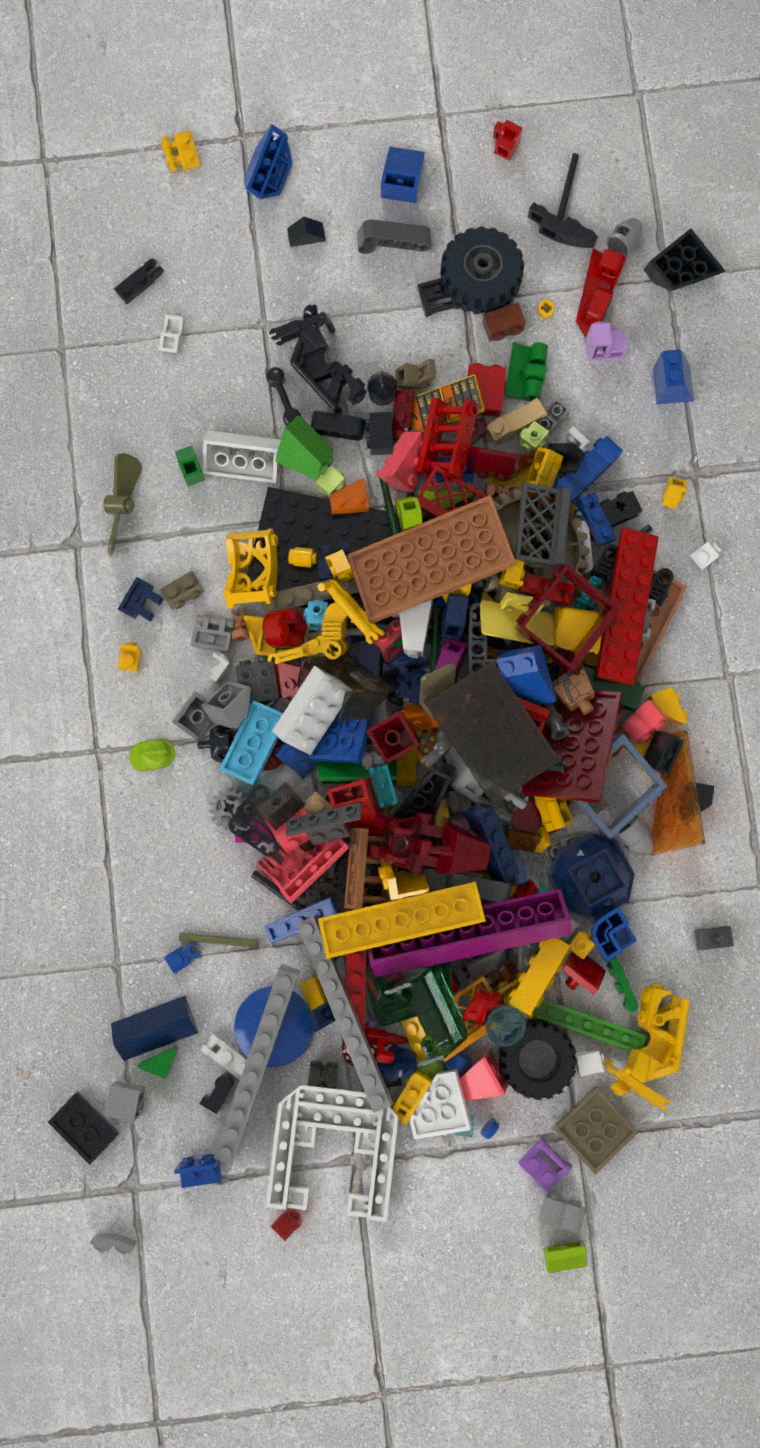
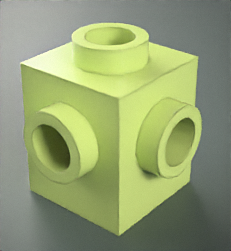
(533, 438)

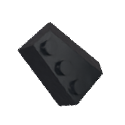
(683, 263)

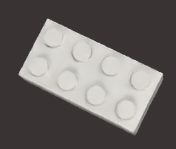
(311, 710)

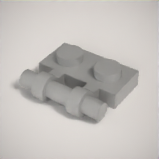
(212, 639)

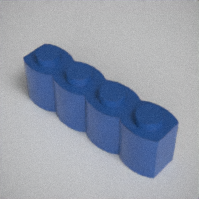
(591, 467)

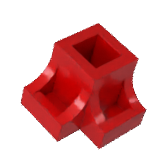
(507, 138)

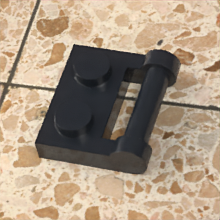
(433, 291)

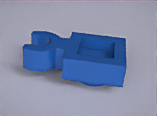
(179, 958)

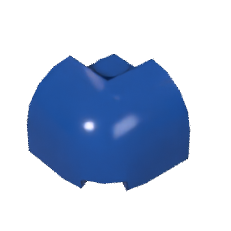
(611, 934)

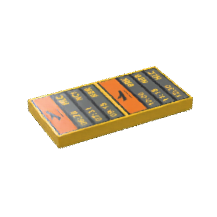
(452, 394)

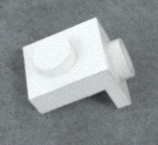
(707, 554)

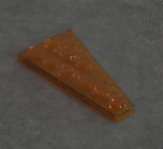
(677, 810)

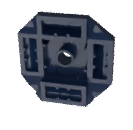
(573, 868)

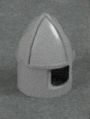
(625, 236)
(637, 837)

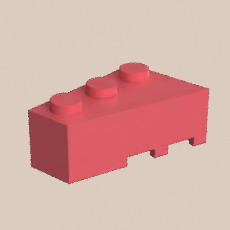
(401, 465)

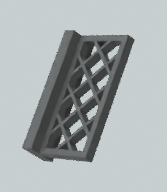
(558, 530)

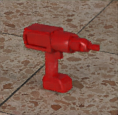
(383, 1039)

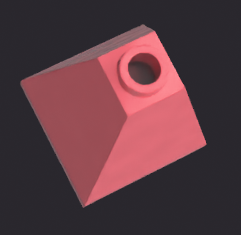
(483, 1078)

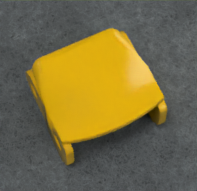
(572, 626)

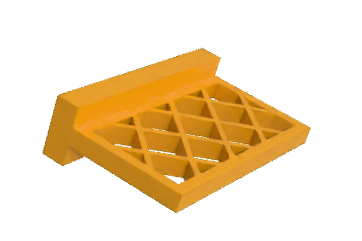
(474, 1032)

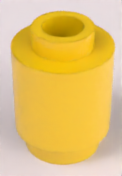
(302, 557)

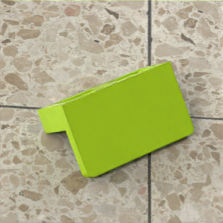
(565, 1256)

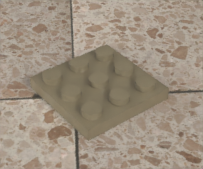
(595, 1130)

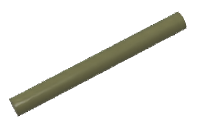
(218, 940)

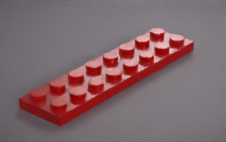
(629, 592)

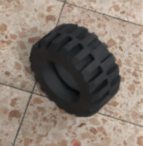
(553, 1082)

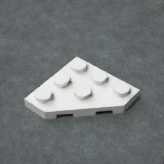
(441, 1108)

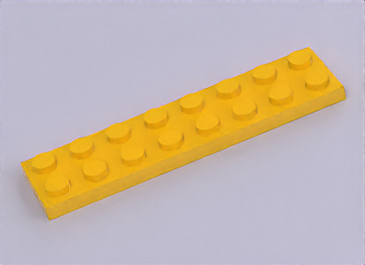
(401, 920)

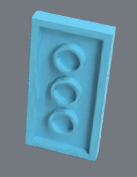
(252, 744)

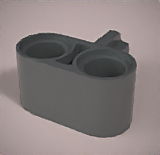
(713, 938)

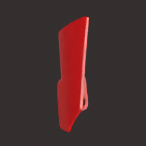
(599, 287)

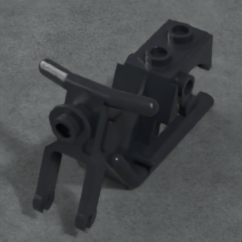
(310, 362)

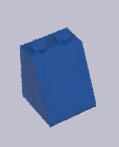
(672, 378)

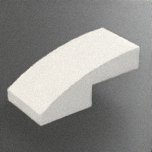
(171, 334)

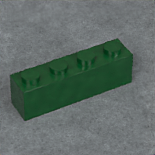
(630, 694)

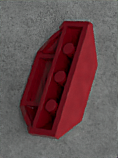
(496, 463)

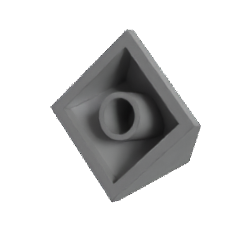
(192, 717)

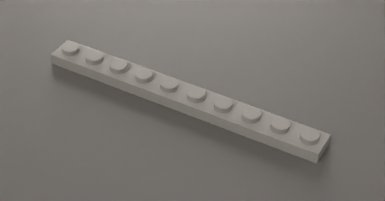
(345, 1016)

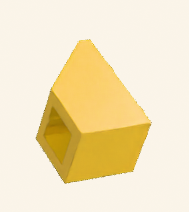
(669, 703)

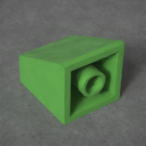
(304, 449)

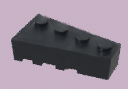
(427, 793)

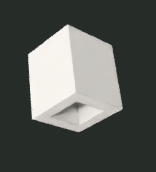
(589, 1062)

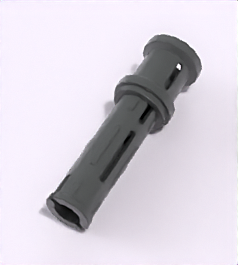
(555, 722)

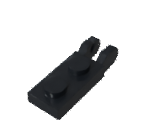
(138, 281)

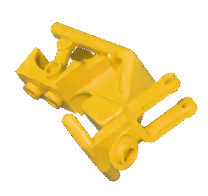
(662, 1053)

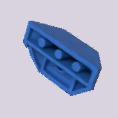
(269, 165)

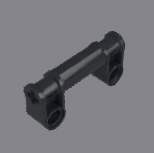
(658, 590)

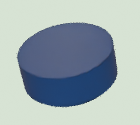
(489, 1128)

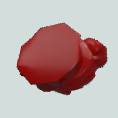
(481, 1004)

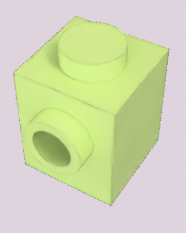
(331, 481)

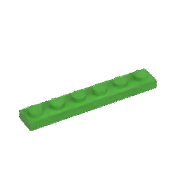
(590, 1025)

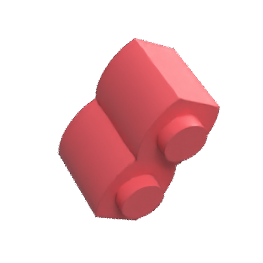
(644, 722)

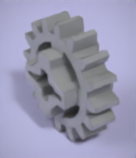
(219, 814)

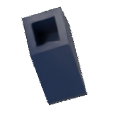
(454, 616)

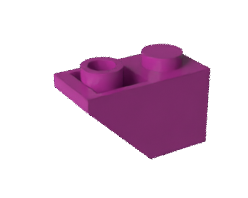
(453, 652)

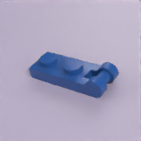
(596, 519)

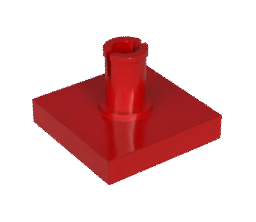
(583, 972)

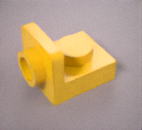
(129, 657)

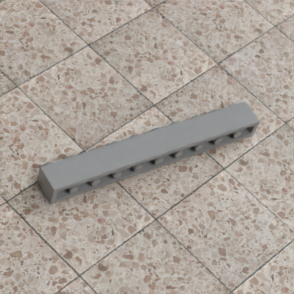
(256, 1064)

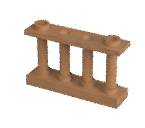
(356, 869)

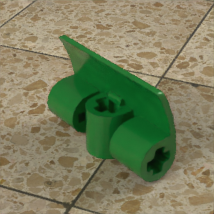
(526, 371)

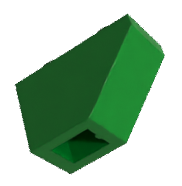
(189, 465)

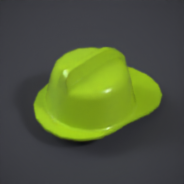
(152, 754)

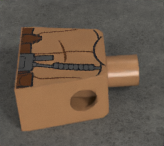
(575, 690)

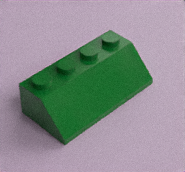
(347, 772)

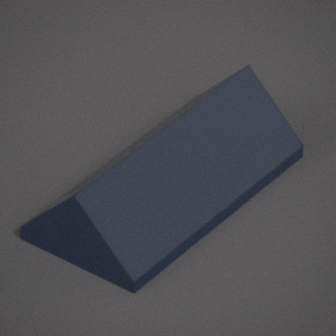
(153, 1028)

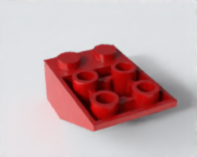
(355, 792)

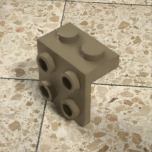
(436, 683)

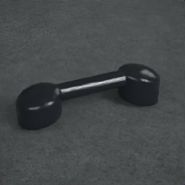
(276, 378)

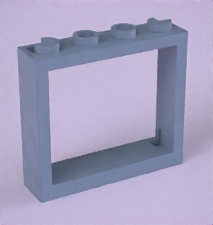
(639, 805)

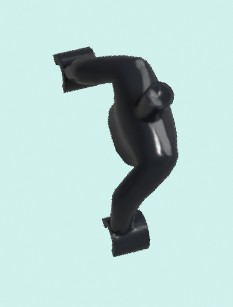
(219, 742)

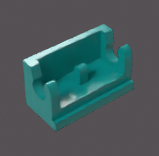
(383, 785)

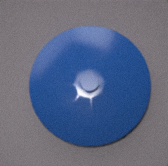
(291, 1038)

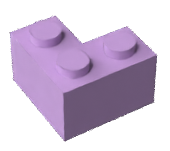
(605, 343)

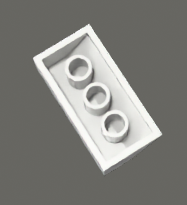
(240, 456)

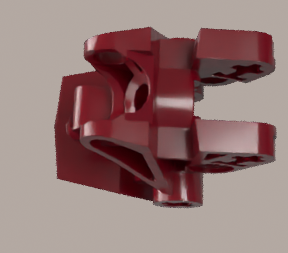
(459, 853)

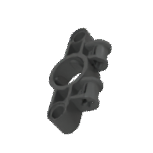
(487, 889)

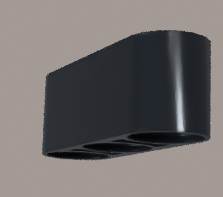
(338, 425)

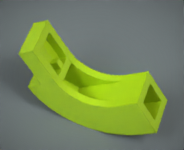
(408, 512)

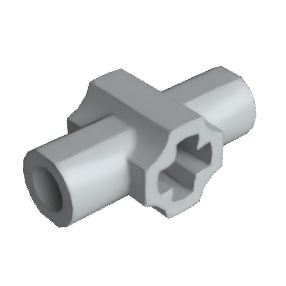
(371, 757)

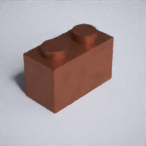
(504, 322)

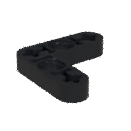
(247, 820)

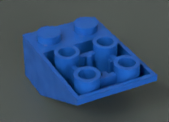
(402, 174)

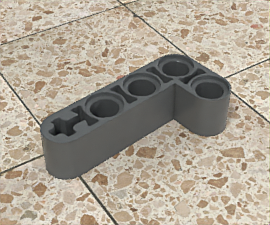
(392, 235)
(476, 642)

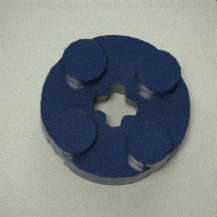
(403, 1064)

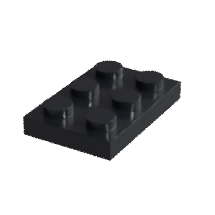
(83, 1128)

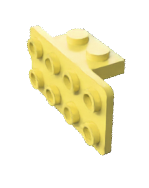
(501, 618)

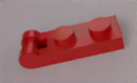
(533, 583)

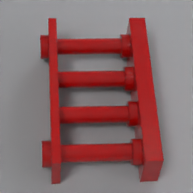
(433, 434)

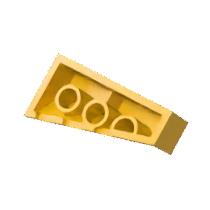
(539, 976)

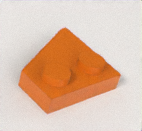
(350, 499)

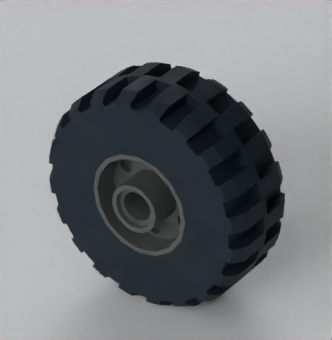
(481, 270)

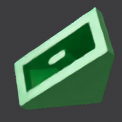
(160, 1064)

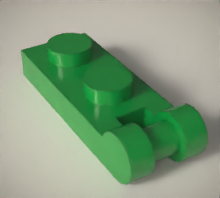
(622, 985)

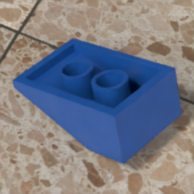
(528, 674)

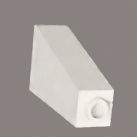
(415, 628)

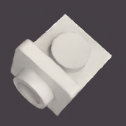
(576, 437)
(219, 671)

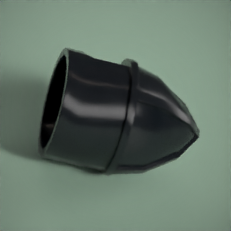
(382, 388)

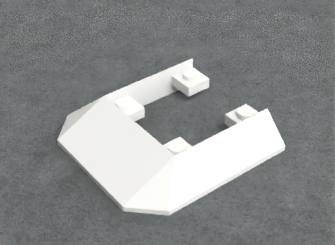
(339, 1110)

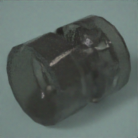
(323, 1074)

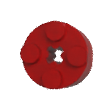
(284, 628)

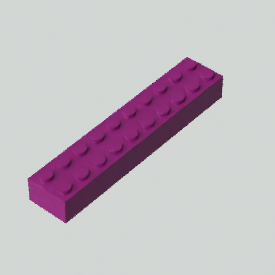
(505, 926)

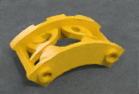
(234, 590)

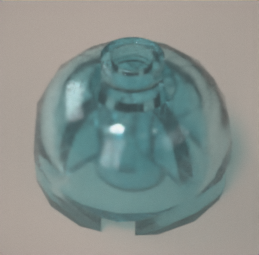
(505, 1025)

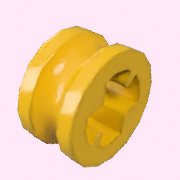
(549, 304)

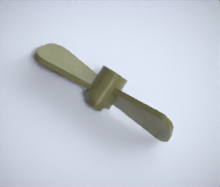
(125, 478)

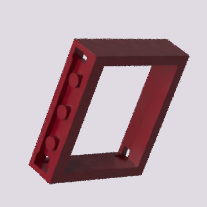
(593, 634)

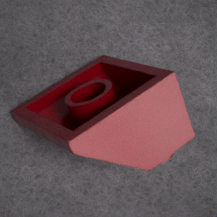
(393, 737)

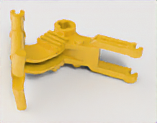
(333, 627)

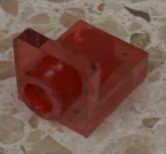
(287, 1223)

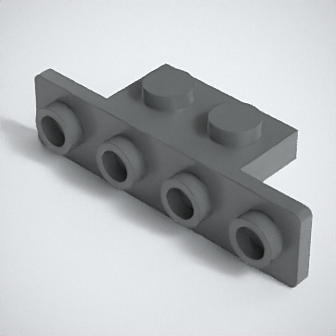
(325, 825)

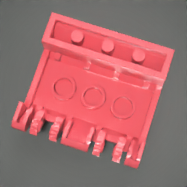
(301, 869)

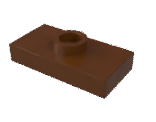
(522, 839)

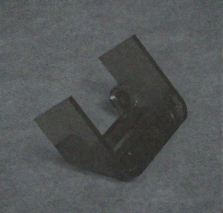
(367, 687)

